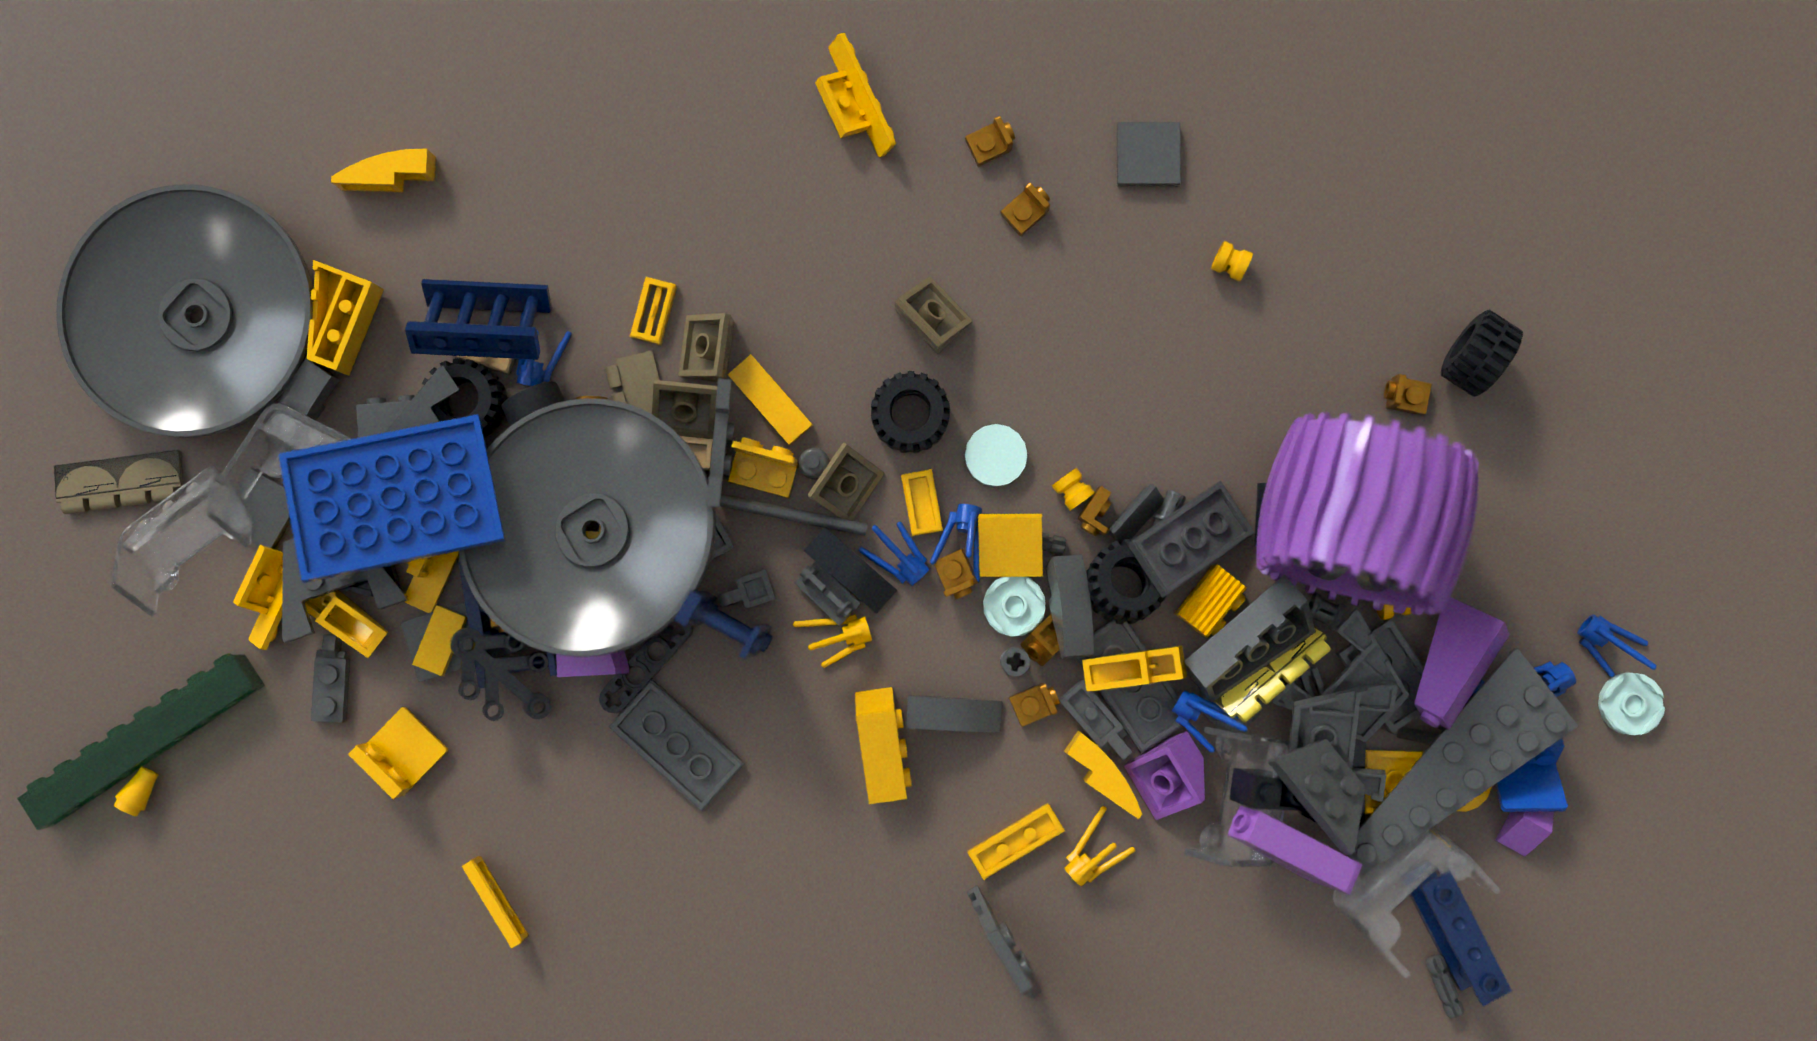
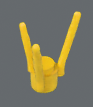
(854, 633)
(1083, 867)

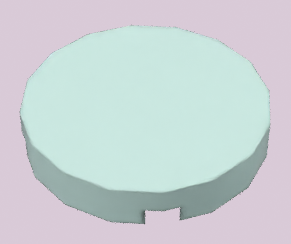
(995, 455)
(1014, 605)
(1631, 703)

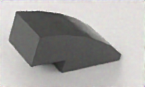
(309, 389)
(1070, 606)
(953, 714)

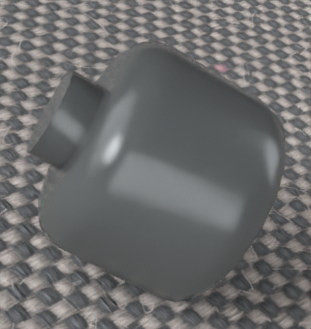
(813, 462)

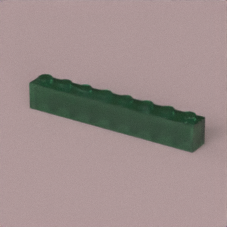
(140, 741)

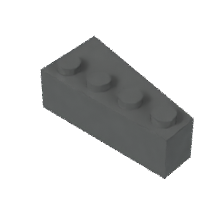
(1252, 640)

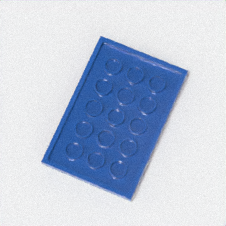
(390, 498)

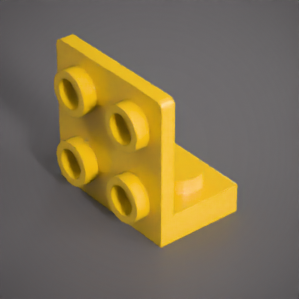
(762, 468)
(399, 753)

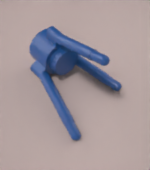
(532, 372)
(967, 522)
(910, 567)
(1599, 632)
(1557, 677)
(1190, 707)

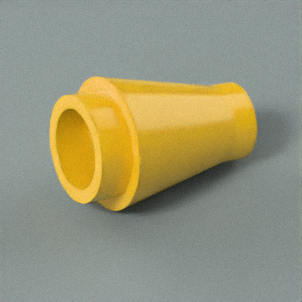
(136, 792)

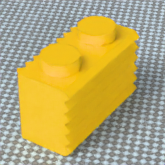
(1211, 601)

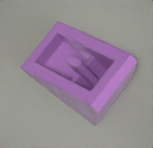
(1525, 830)

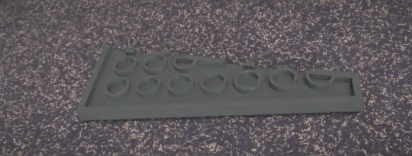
(1493, 735)

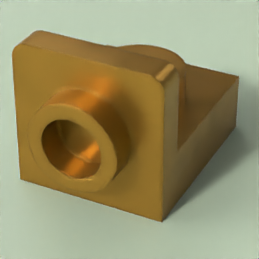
(991, 141)
(1026, 209)
(1407, 394)
(1095, 507)
(956, 574)
(1042, 642)
(1034, 703)

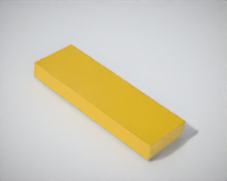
(770, 399)
(1015, 841)
(495, 901)

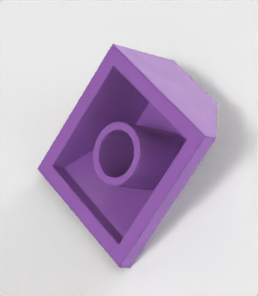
(1169, 775)

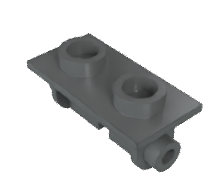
(827, 593)

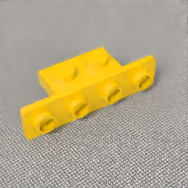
(852, 100)
(429, 580)
(263, 593)

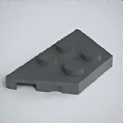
(1325, 790)

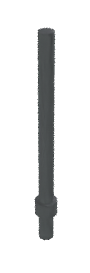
(793, 515)

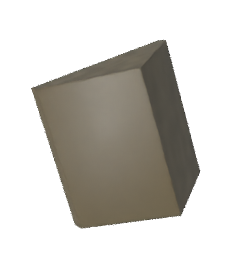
(932, 314)
(706, 346)
(685, 407)
(846, 483)

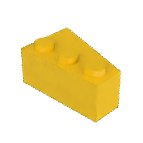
(340, 316)
(881, 745)

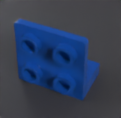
(1534, 785)

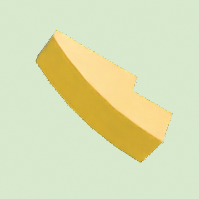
(387, 171)
(347, 621)
(1134, 668)
(1103, 773)

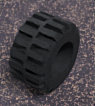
(1481, 353)
(904, 385)
(488, 387)
(1107, 598)

